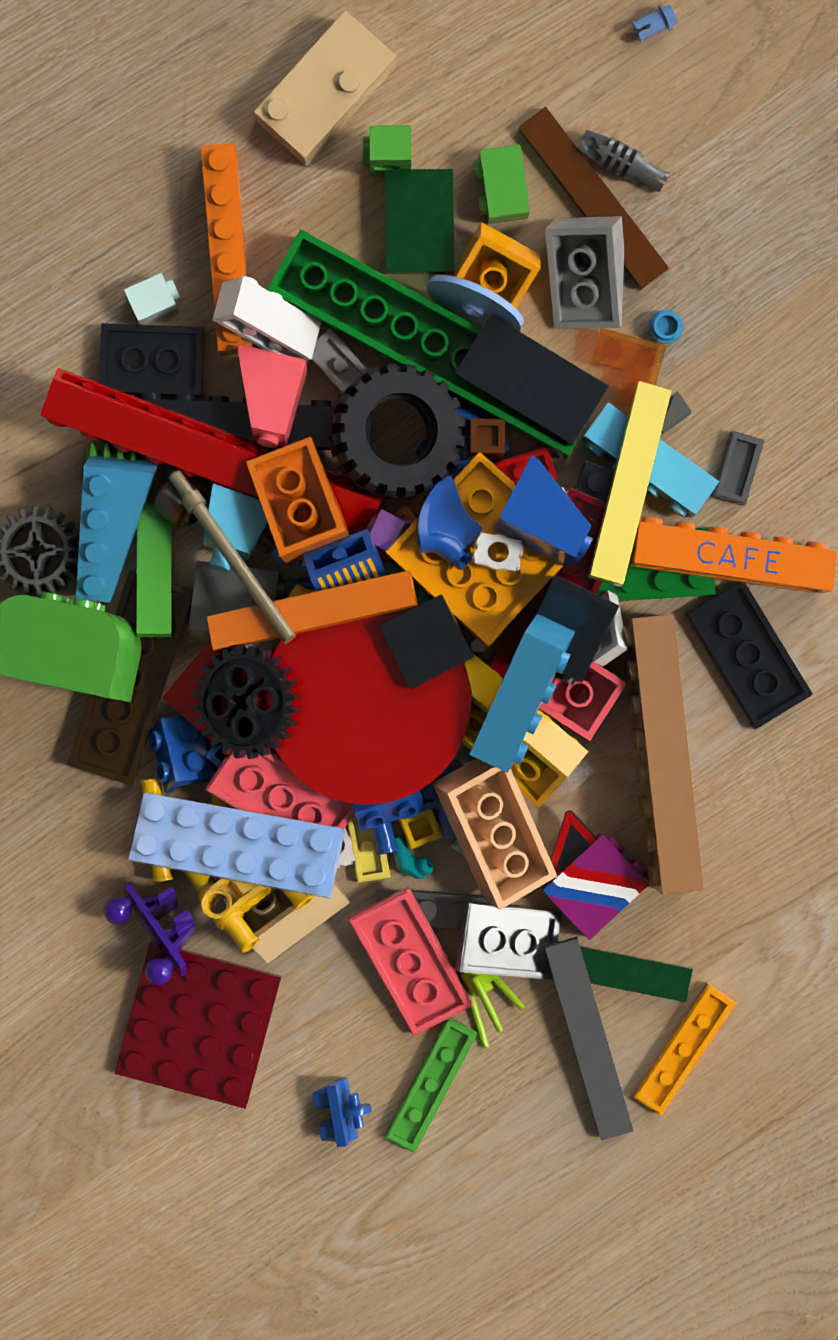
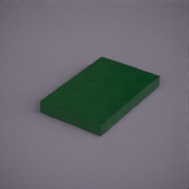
(419, 221)

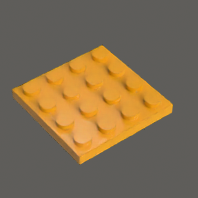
(477, 595)

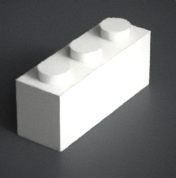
(266, 319)

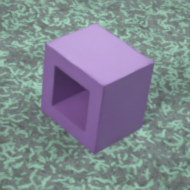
(387, 528)

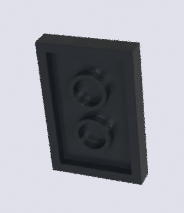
(152, 359)

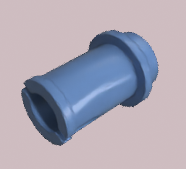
(656, 22)

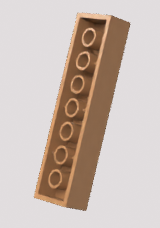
(663, 755)

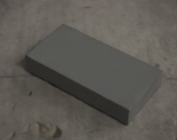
(738, 468)

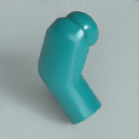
(410, 864)

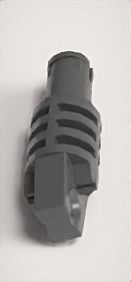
(621, 159)

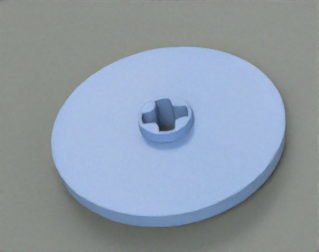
(472, 301)

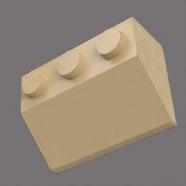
(281, 925)

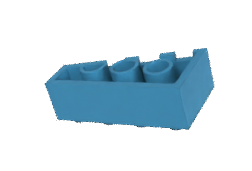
(110, 514)
(522, 693)

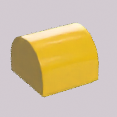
(420, 828)

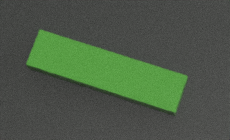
(153, 574)
(431, 1084)

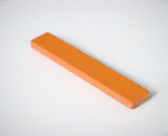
(315, 610)

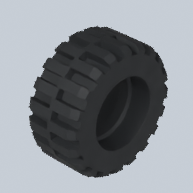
(435, 408)

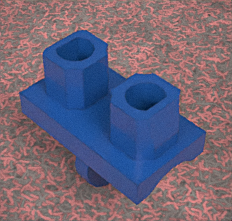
(345, 1112)

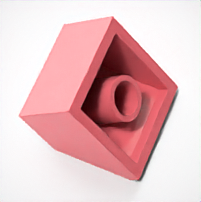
(586, 702)

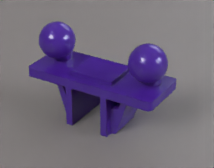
(151, 909)

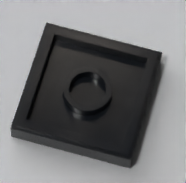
(426, 641)

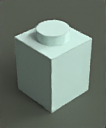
(153, 298)

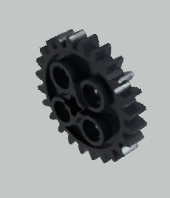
(267, 722)

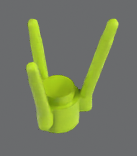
(478, 985)

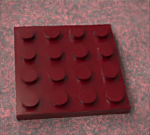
(200, 1028)

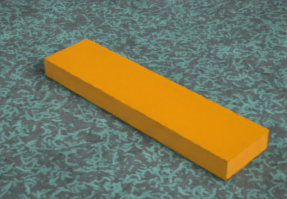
(684, 1049)

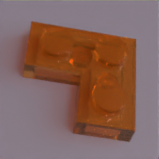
(634, 356)

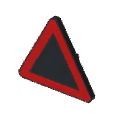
(571, 841)

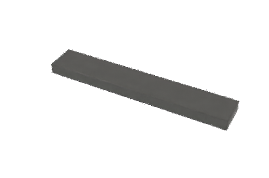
(588, 1038)

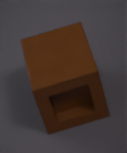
(485, 437)

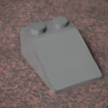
(586, 271)

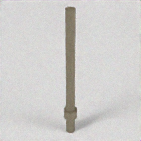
(195, 504)

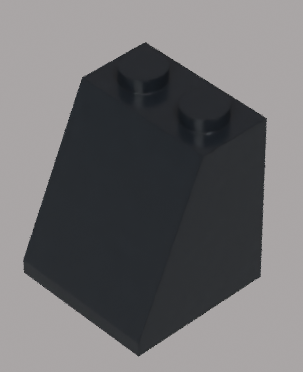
(583, 613)

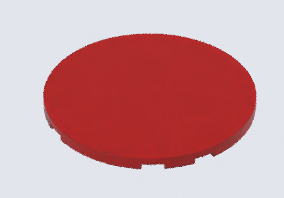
(360, 722)

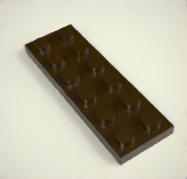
(117, 731)

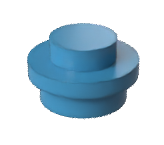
(666, 327)

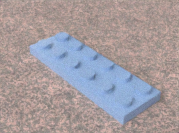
(237, 845)

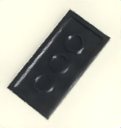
(531, 380)
(748, 654)

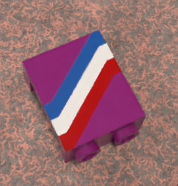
(597, 885)

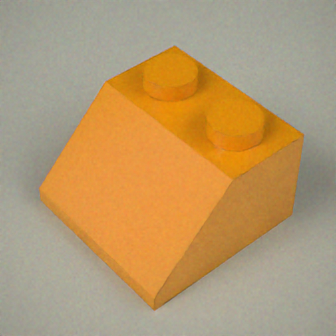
(499, 264)

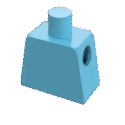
(240, 520)

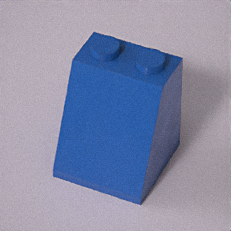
(544, 517)

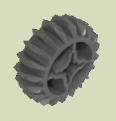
(38, 567)

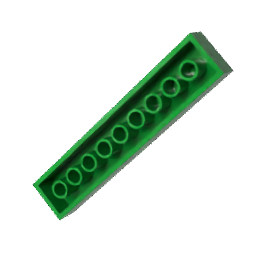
(391, 324)

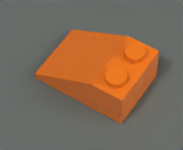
(297, 500)

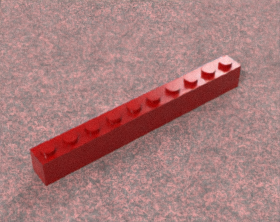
(178, 440)

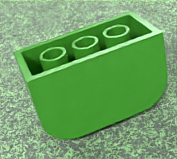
(68, 645)

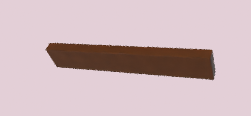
(590, 192)

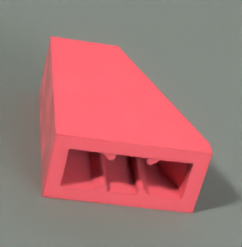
(271, 392)

